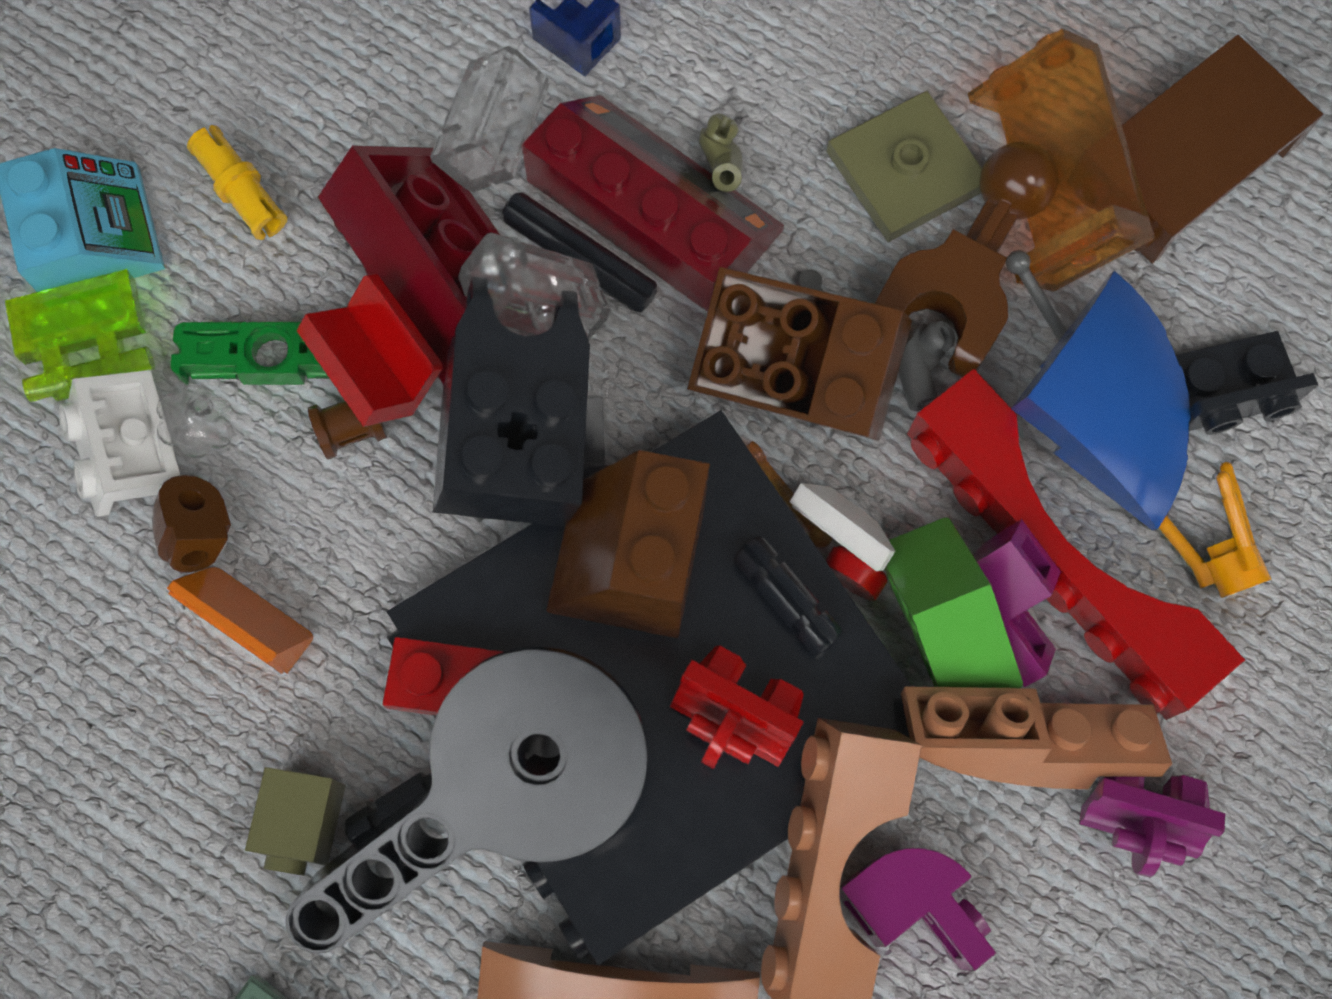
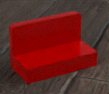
(372, 353)

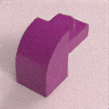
(1020, 579)
(912, 886)

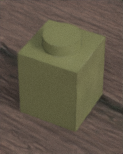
(295, 820)

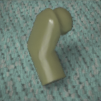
(722, 152)

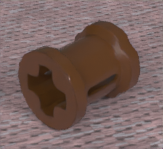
(339, 427)

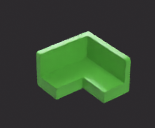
(951, 609)

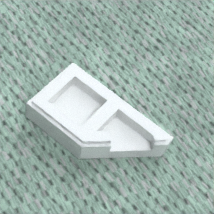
(844, 523)

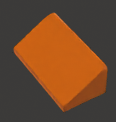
(243, 616)

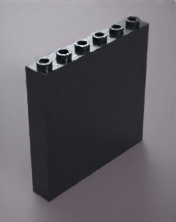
(690, 820)

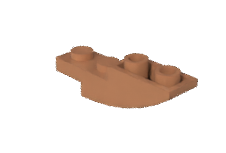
(1024, 742)

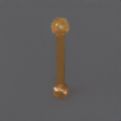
(817, 535)

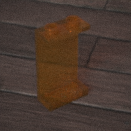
(1067, 107)

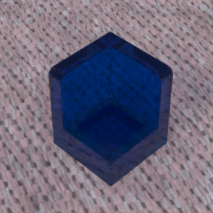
(575, 32)

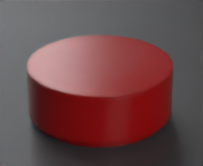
(856, 574)

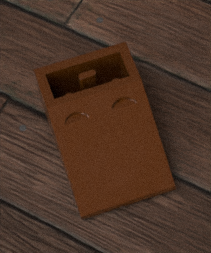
(800, 352)

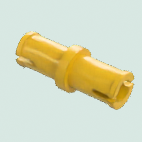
(236, 182)

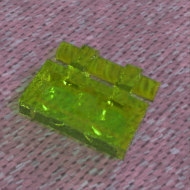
(76, 318)

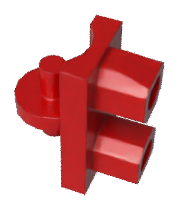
(734, 717)

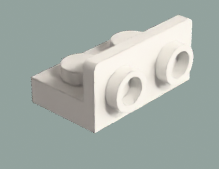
(116, 438)

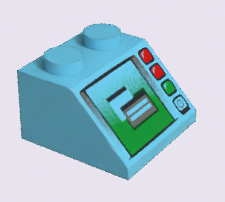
(77, 217)

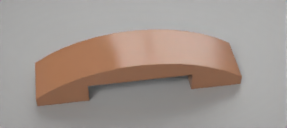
(530, 973)

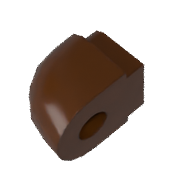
(189, 523)

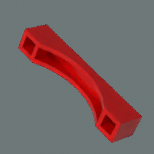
(1160, 646)

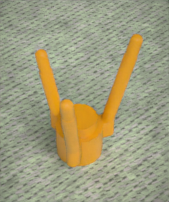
(1234, 562)

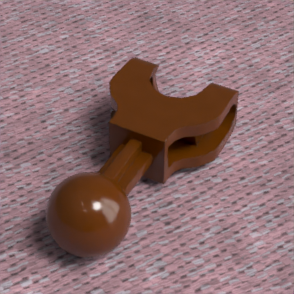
(965, 270)

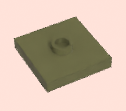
(906, 165)

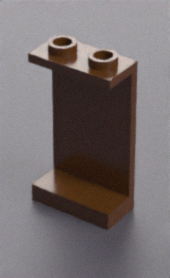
(1212, 136)

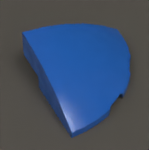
(1116, 402)

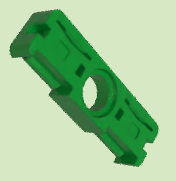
(231, 350)

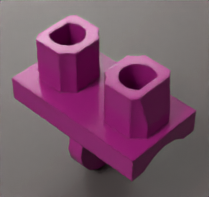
(1152, 823)

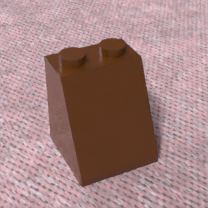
(632, 544)

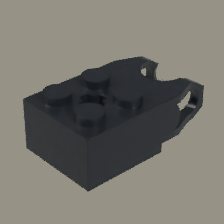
(520, 392)

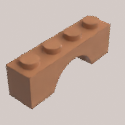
(851, 786)

